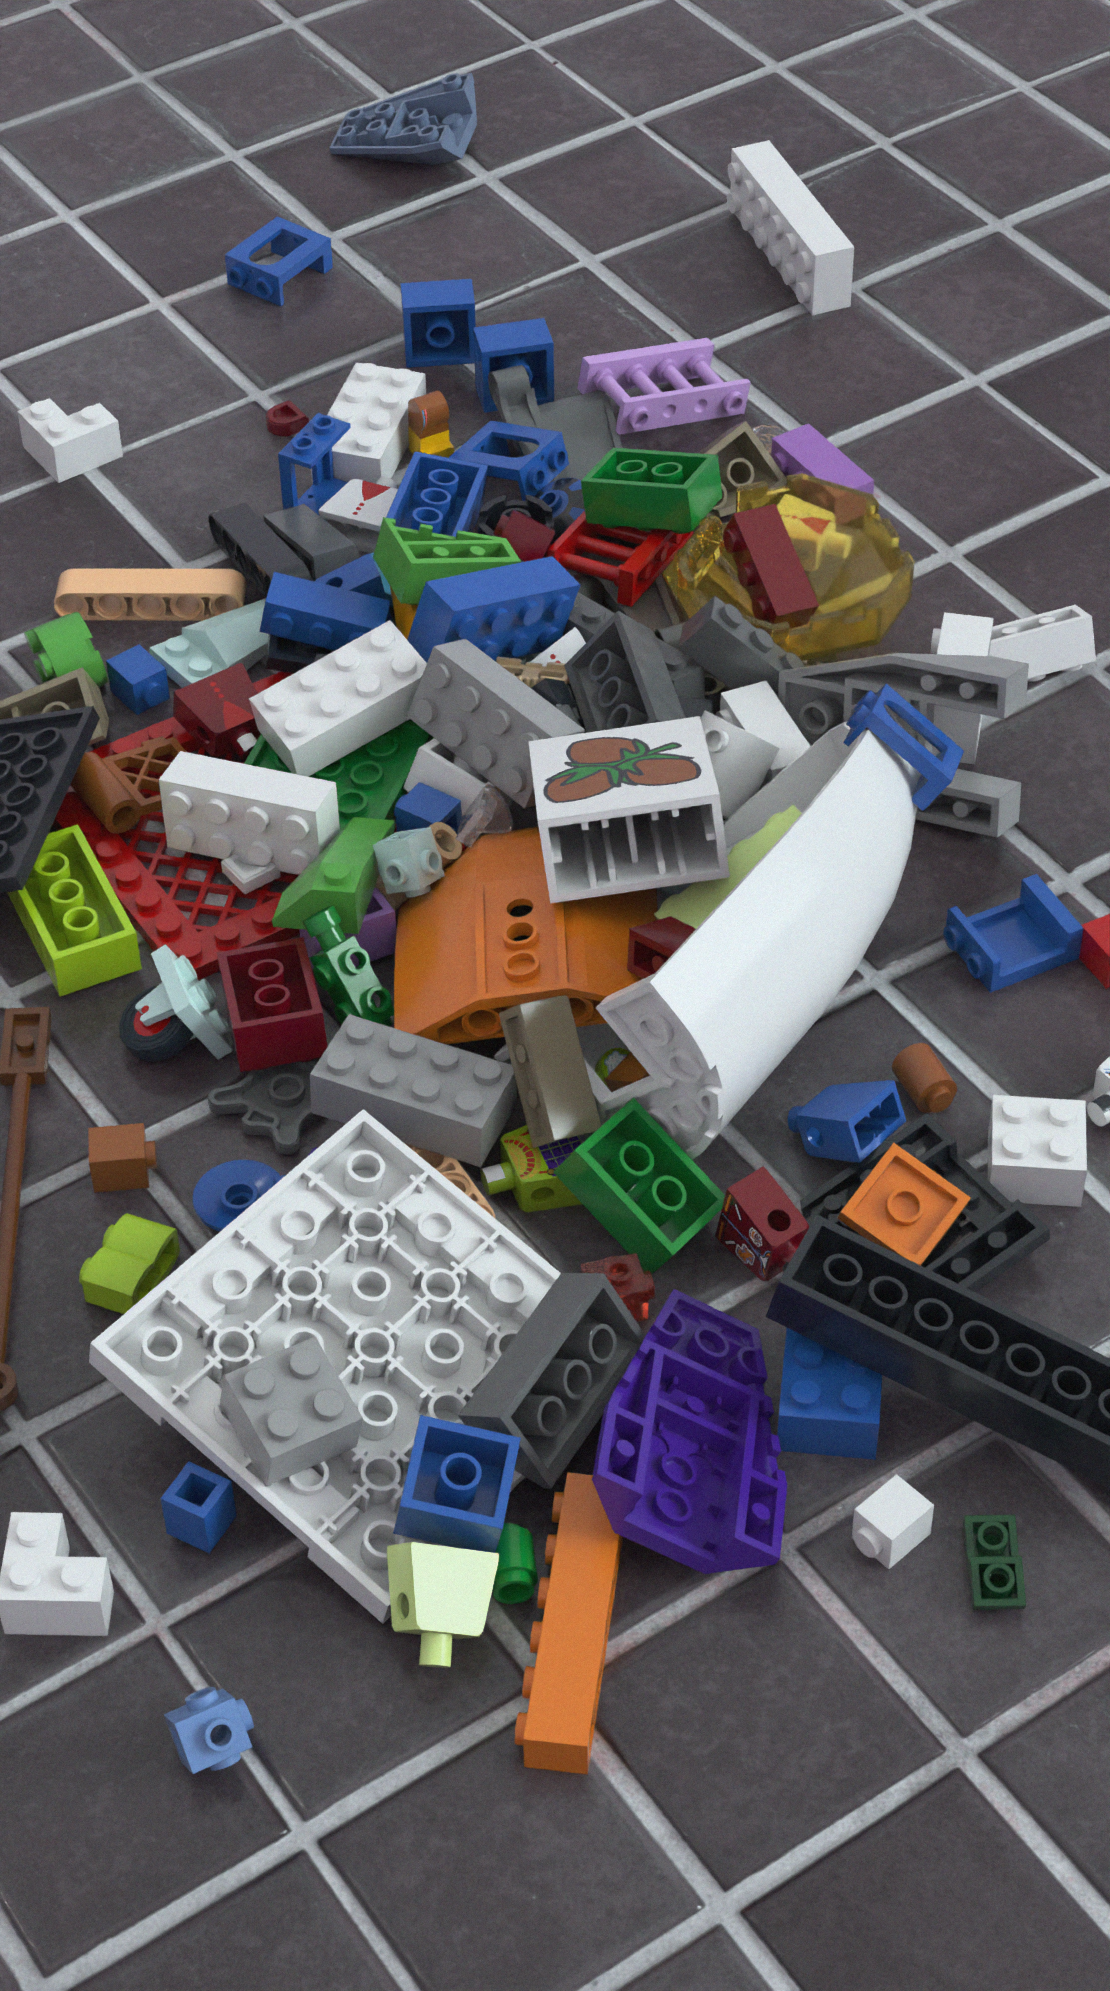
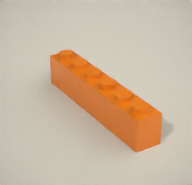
(573, 1632)

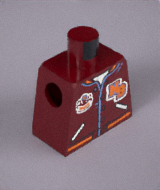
(760, 1224)

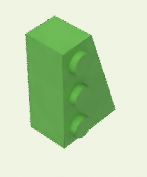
(419, 556)

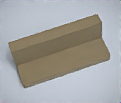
(550, 1070)

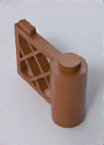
(115, 793)

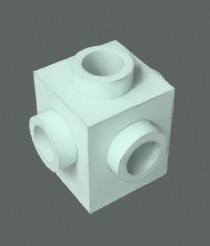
(409, 861)

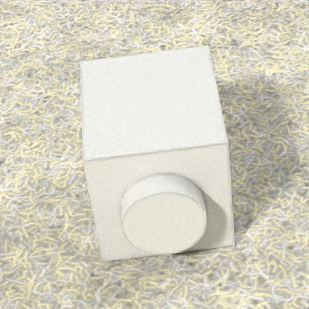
(892, 1522)

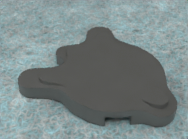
(273, 1103)

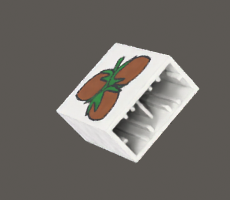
(628, 810)

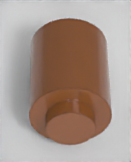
(924, 1078)

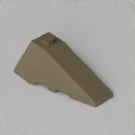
(741, 462)
(62, 693)

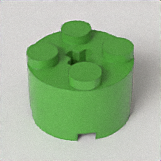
(65, 647)

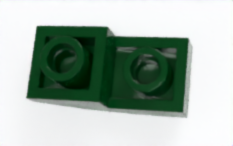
(993, 1562)

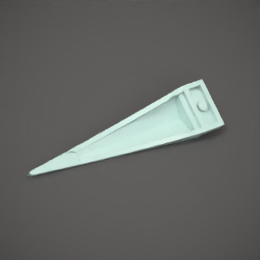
(214, 645)

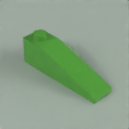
(339, 876)

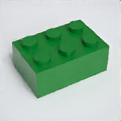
(652, 489)
(641, 1186)

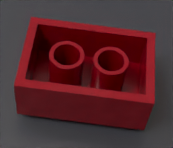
(272, 1004)

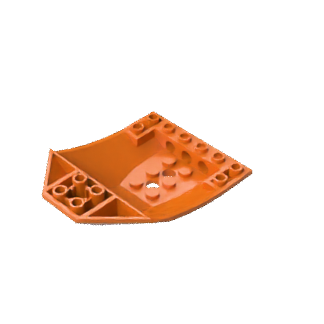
(461, 955)

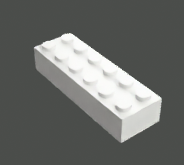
(791, 227)

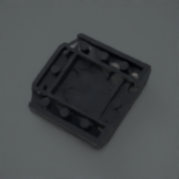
(985, 1236)

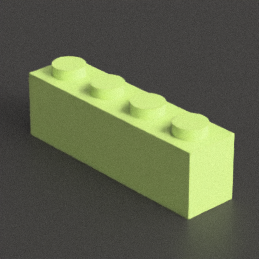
(702, 897)

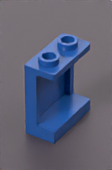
(1015, 937)

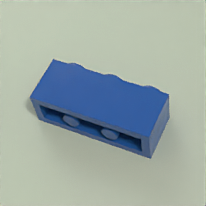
(319, 612)

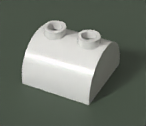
(737, 761)

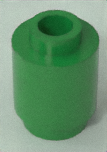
(516, 1566)

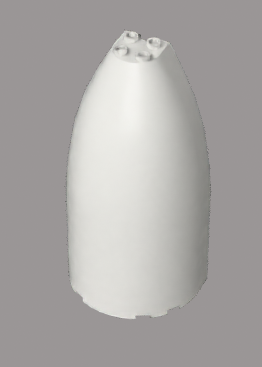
(772, 948)

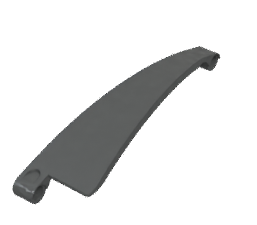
(588, 435)

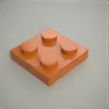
(904, 1206)

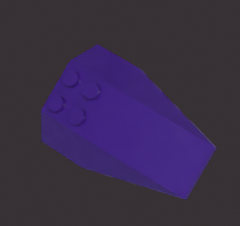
(692, 1446)

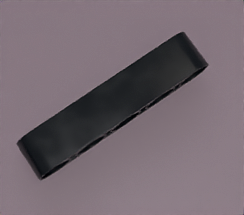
(254, 546)

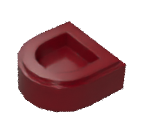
(285, 419)

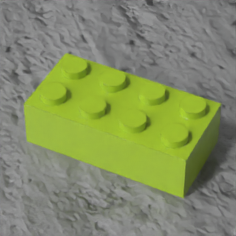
(75, 916)

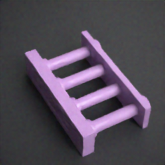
(659, 365)

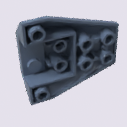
(415, 126)

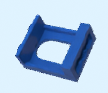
(293, 242)
(312, 450)
(531, 471)
(936, 770)

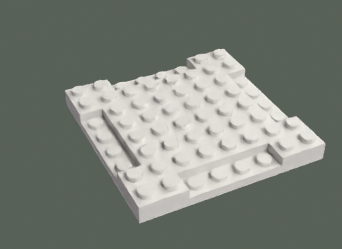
(396, 1284)

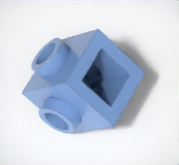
(210, 1729)

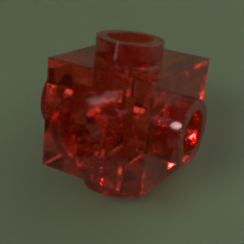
(628, 1280)

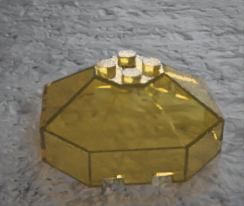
(845, 553)

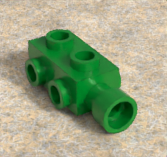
(336, 973)

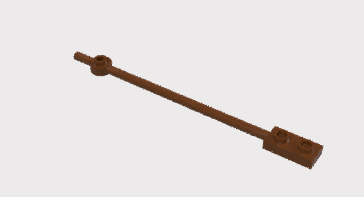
(21, 1064)

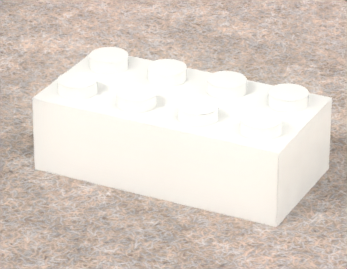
(377, 410)
(340, 700)
(247, 812)

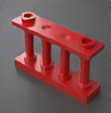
(640, 566)

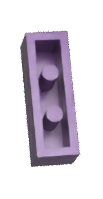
(812, 454)

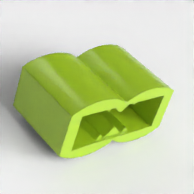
(130, 1263)

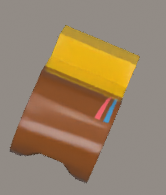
(428, 425)

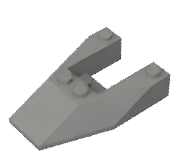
(986, 685)

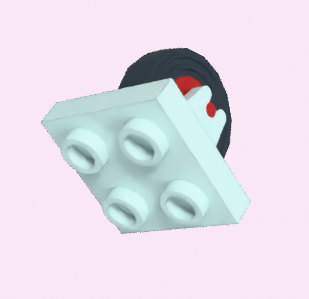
(173, 1013)

